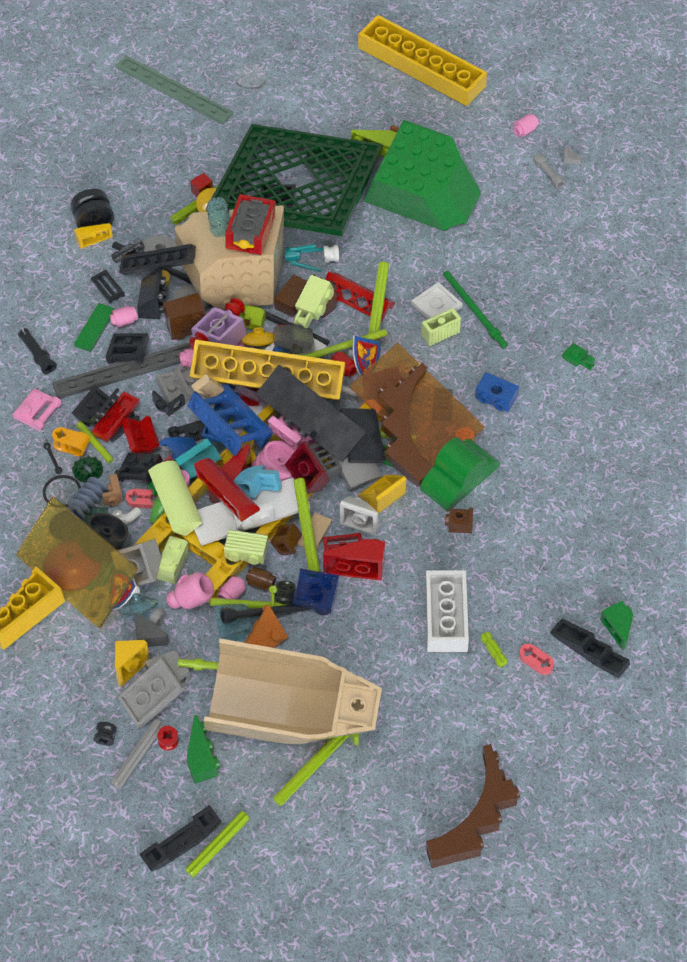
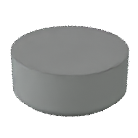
(157, 617)

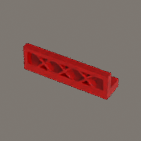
(359, 289)

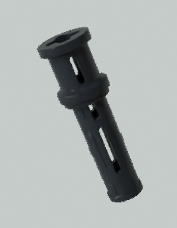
(39, 355)

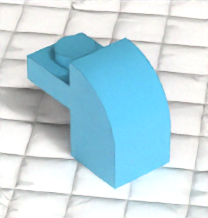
(258, 478)

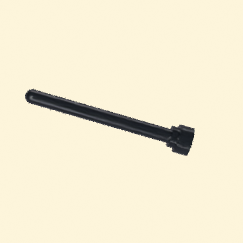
(229, 615)

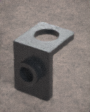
(168, 408)

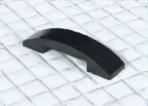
(181, 841)

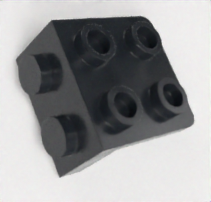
(94, 405)

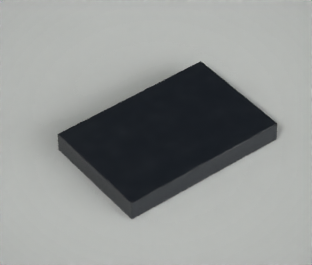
(370, 446)

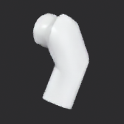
(128, 518)

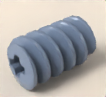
(86, 496)

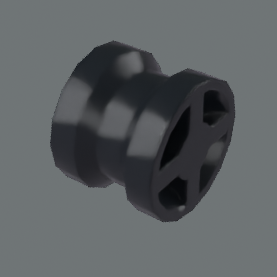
(105, 733)

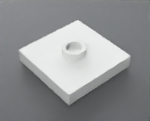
(435, 301)

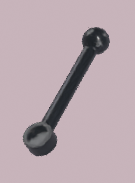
(58, 470)

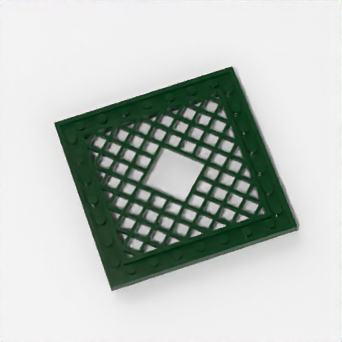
(365, 155)

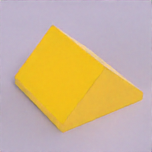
(384, 491)
(129, 659)

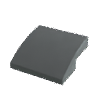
(288, 335)

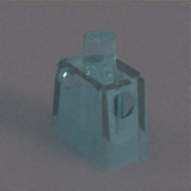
(238, 629)

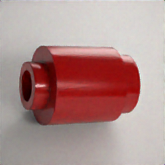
(350, 368)

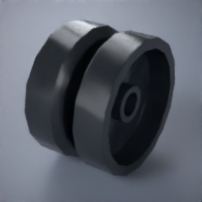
(91, 208)
(109, 528)

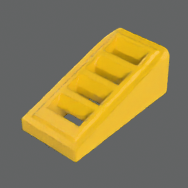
(92, 234)

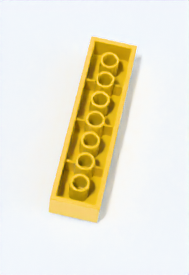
(422, 60)
(253, 366)

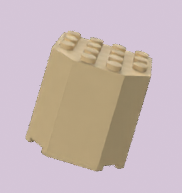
(229, 273)

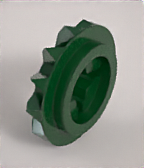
(82, 474)

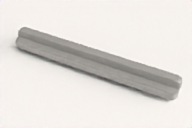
(137, 754)

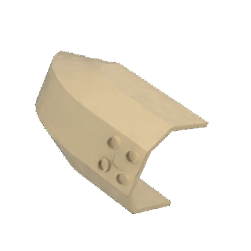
(288, 696)

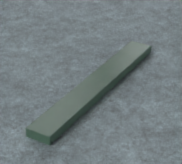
(174, 90)

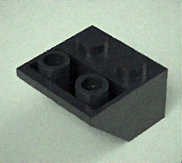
(152, 295)

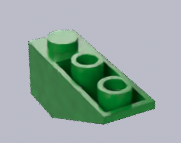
(199, 756)

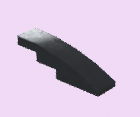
(591, 649)

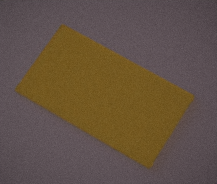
(78, 561)

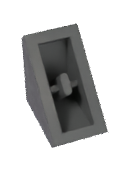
(150, 632)

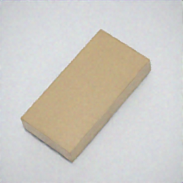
(207, 387)
(320, 527)

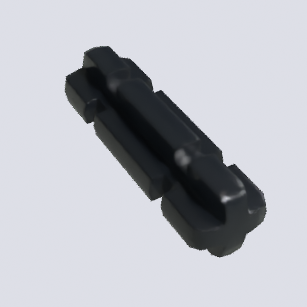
(129, 249)

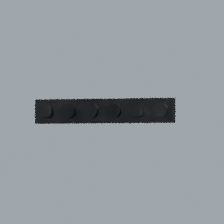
(157, 259)

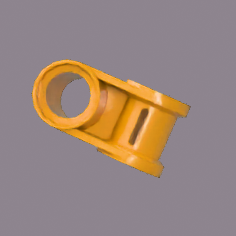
(72, 441)

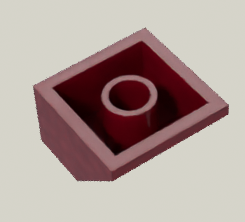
(306, 465)

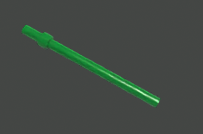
(494, 332)

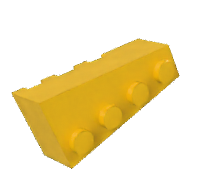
(28, 606)

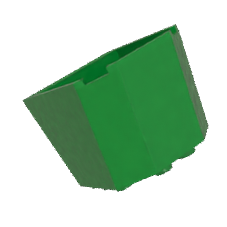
(425, 179)

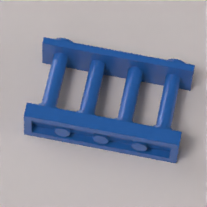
(239, 411)

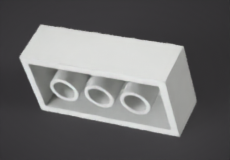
(446, 611)

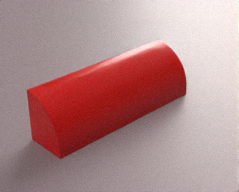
(225, 489)

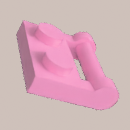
(33, 405)

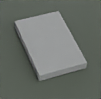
(151, 693)

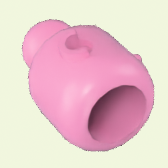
(190, 591)

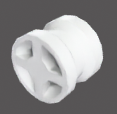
(331, 254)

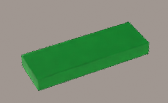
(94, 327)

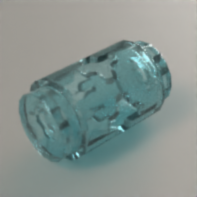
(218, 216)

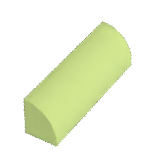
(175, 497)

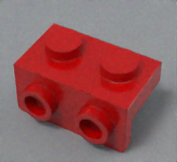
(140, 435)

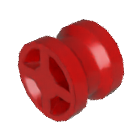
(167, 743)

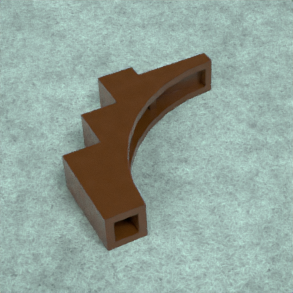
(401, 451)
(465, 840)

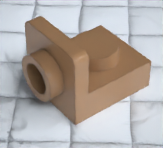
(114, 495)

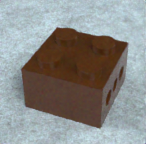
(183, 315)

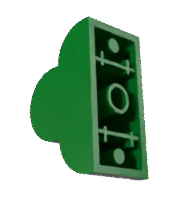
(457, 472)

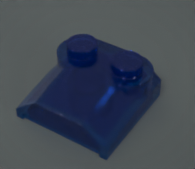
(316, 591)

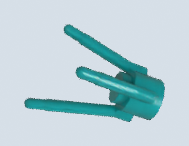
(293, 254)

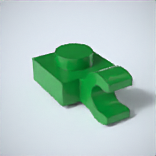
(576, 355)

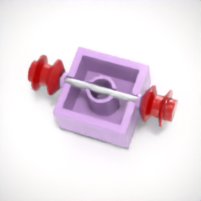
(221, 325)

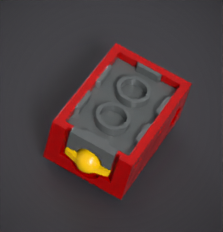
(250, 224)

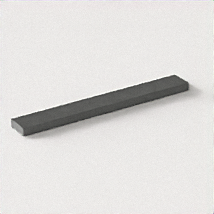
(118, 372)

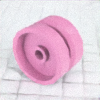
(274, 457)

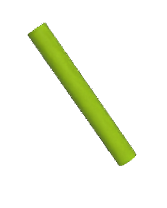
(96, 444)

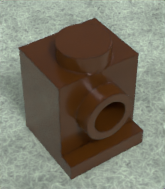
(460, 520)
(286, 539)

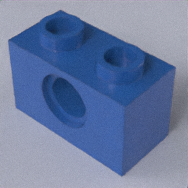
(496, 392)

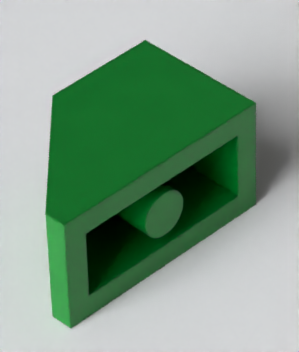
(618, 622)

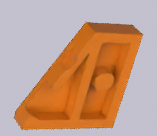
(267, 630)

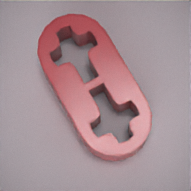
(143, 498)
(537, 658)

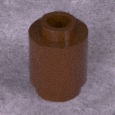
(260, 578)

